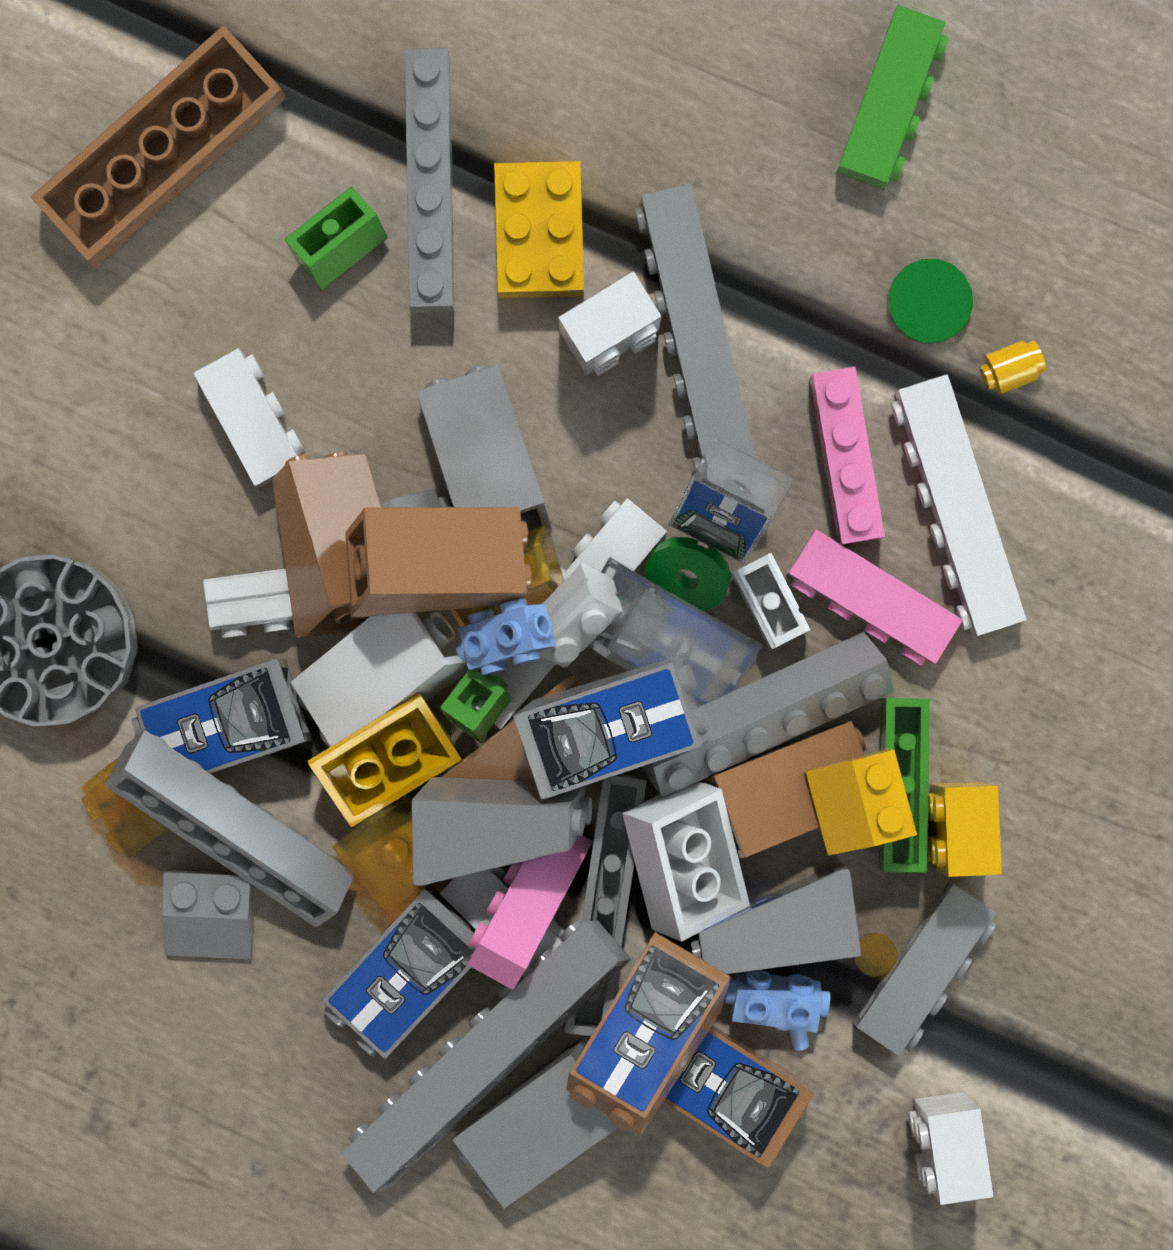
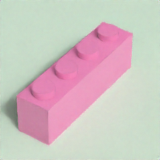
(846, 456)
(874, 598)
(524, 913)

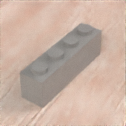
(925, 968)

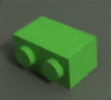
(336, 238)

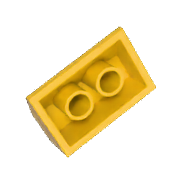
(385, 759)

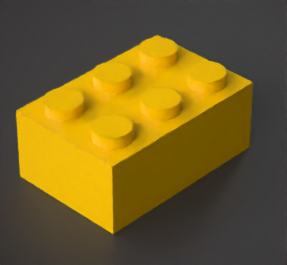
(539, 229)
(964, 829)

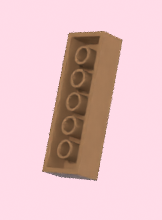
(159, 146)

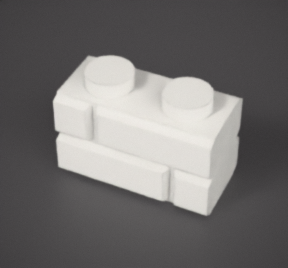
(248, 601)
(770, 601)
(580, 613)

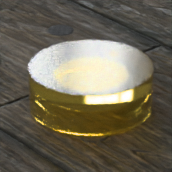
(877, 954)

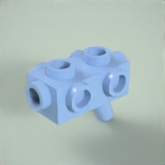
(509, 636)
(778, 1002)

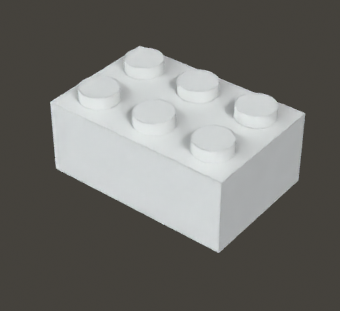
(610, 324)
(686, 860)
(952, 1148)

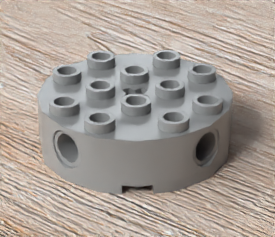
(92, 645)

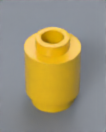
(1012, 366)

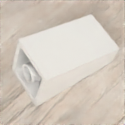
(379, 669)

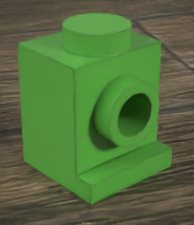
(461, 703)

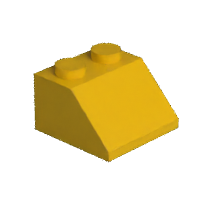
(861, 802)

